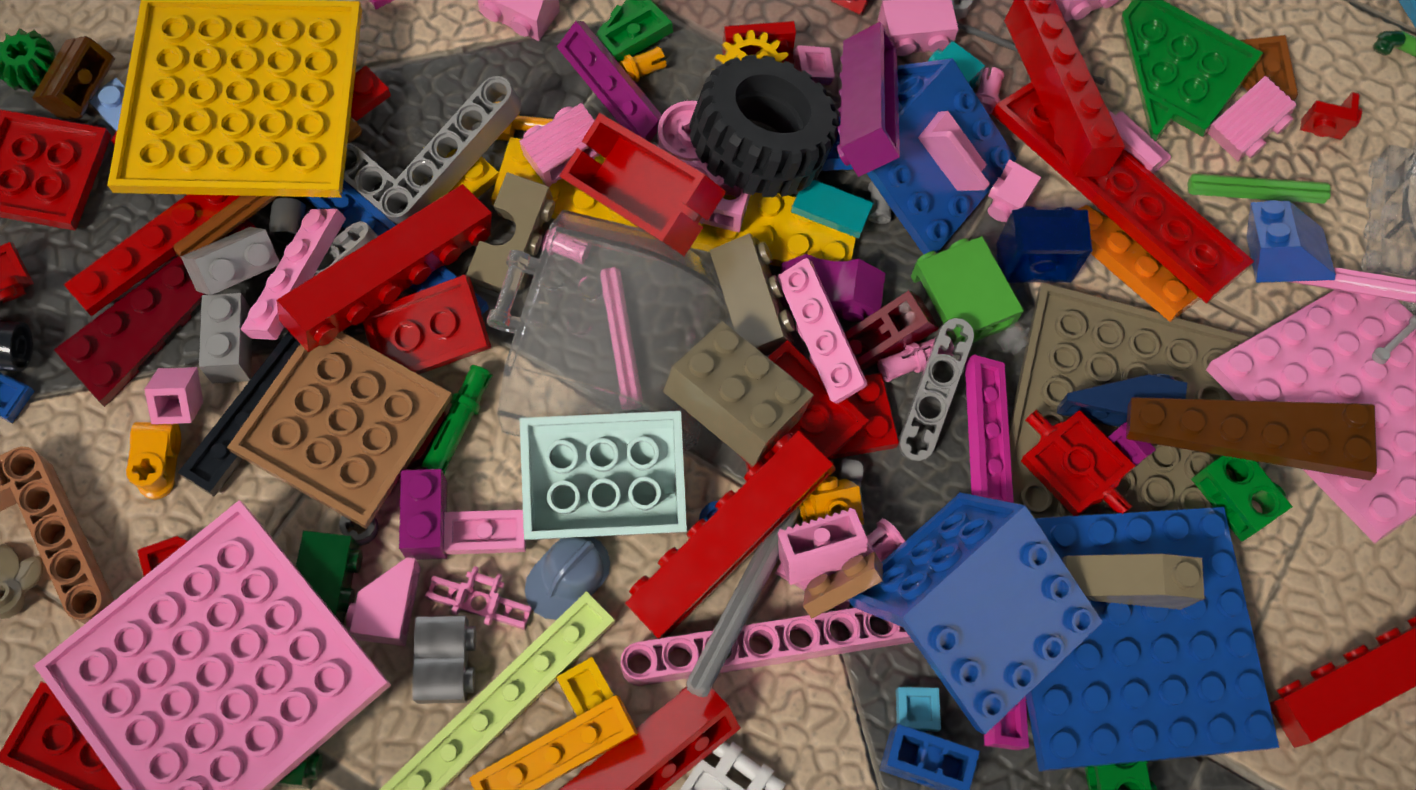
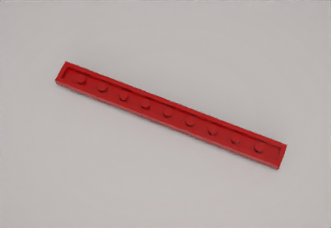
(155, 241)

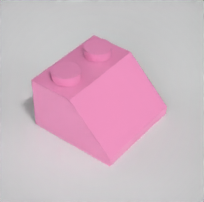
(523, 16)

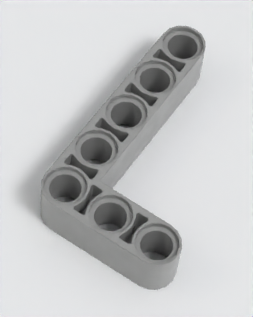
(432, 159)

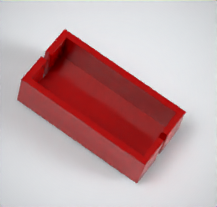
(643, 184)

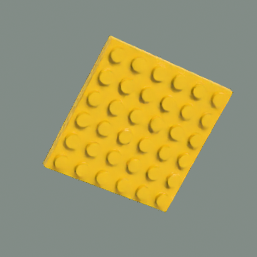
(238, 98)

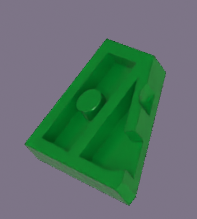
(633, 28)

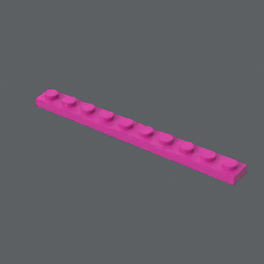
(993, 479)

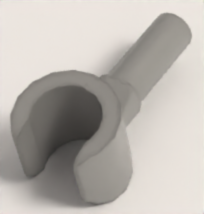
(852, 471)

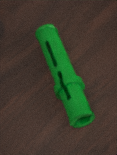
(463, 407)

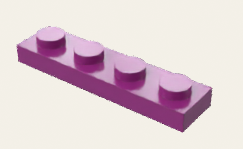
(609, 81)

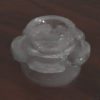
(1013, 338)

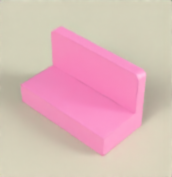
(1139, 143)
(954, 153)

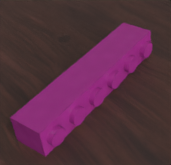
(869, 101)

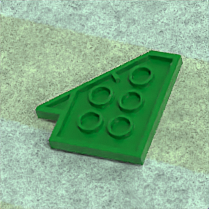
(1183, 65)

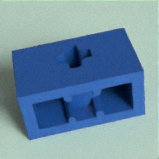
(928, 759)

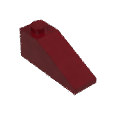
(890, 329)

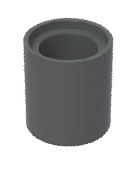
(285, 220)

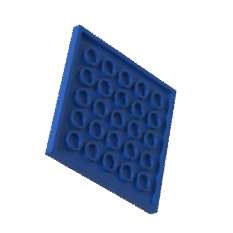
(1154, 676)

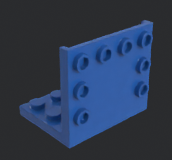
(914, 182)
(983, 603)

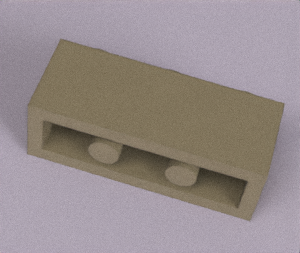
(753, 293)

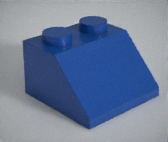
(1287, 244)

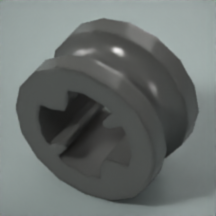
(361, 539)

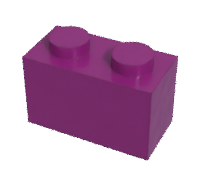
(422, 514)

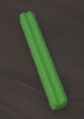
(1259, 188)

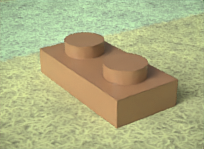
(854, 577)

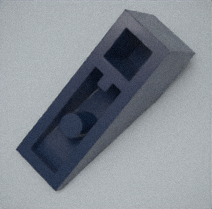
(1110, 401)

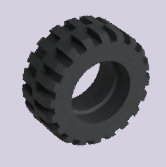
(754, 156)

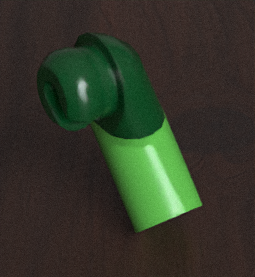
(1399, 39)

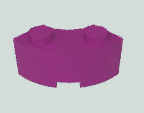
(851, 286)

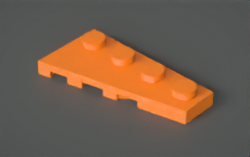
(1137, 267)

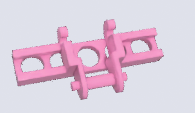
(493, 598)

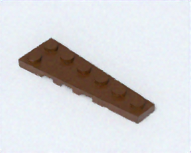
(1289, 434)

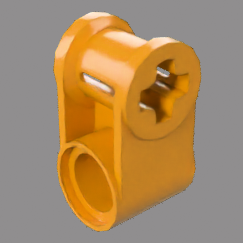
(153, 458)

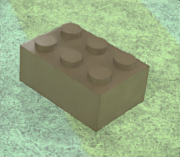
(737, 393)

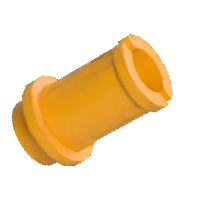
(643, 63)

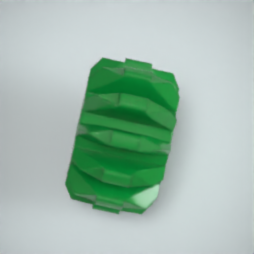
(25, 59)

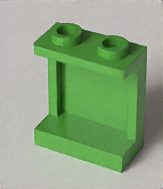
(968, 287)

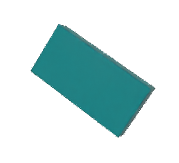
(833, 208)

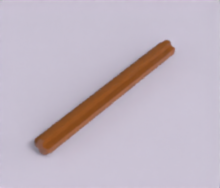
(235, 214)

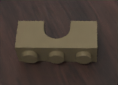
(528, 207)

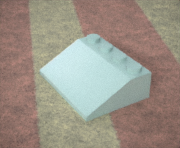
(602, 475)

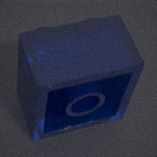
(1044, 245)

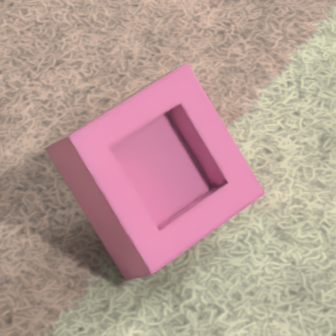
(816, 62)

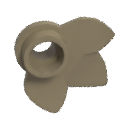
(16, 579)

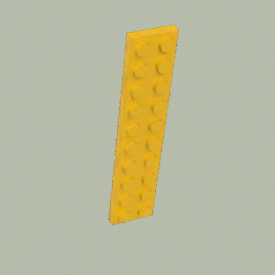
(764, 218)

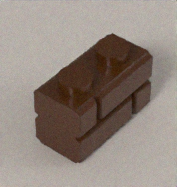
(73, 78)

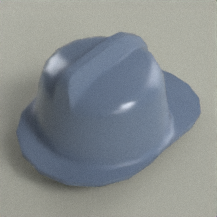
(565, 575)

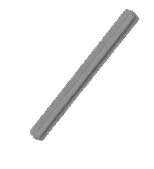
(736, 612)

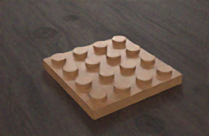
(341, 425)

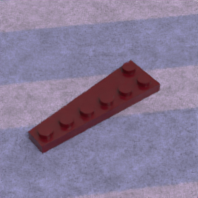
(133, 328)

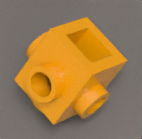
(832, 497)

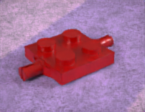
(1077, 463)

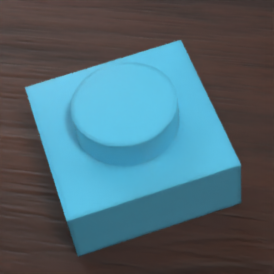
(918, 708)

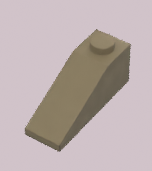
(1139, 579)

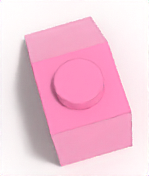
(386, 605)

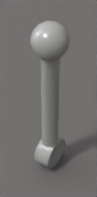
(1381, 354)

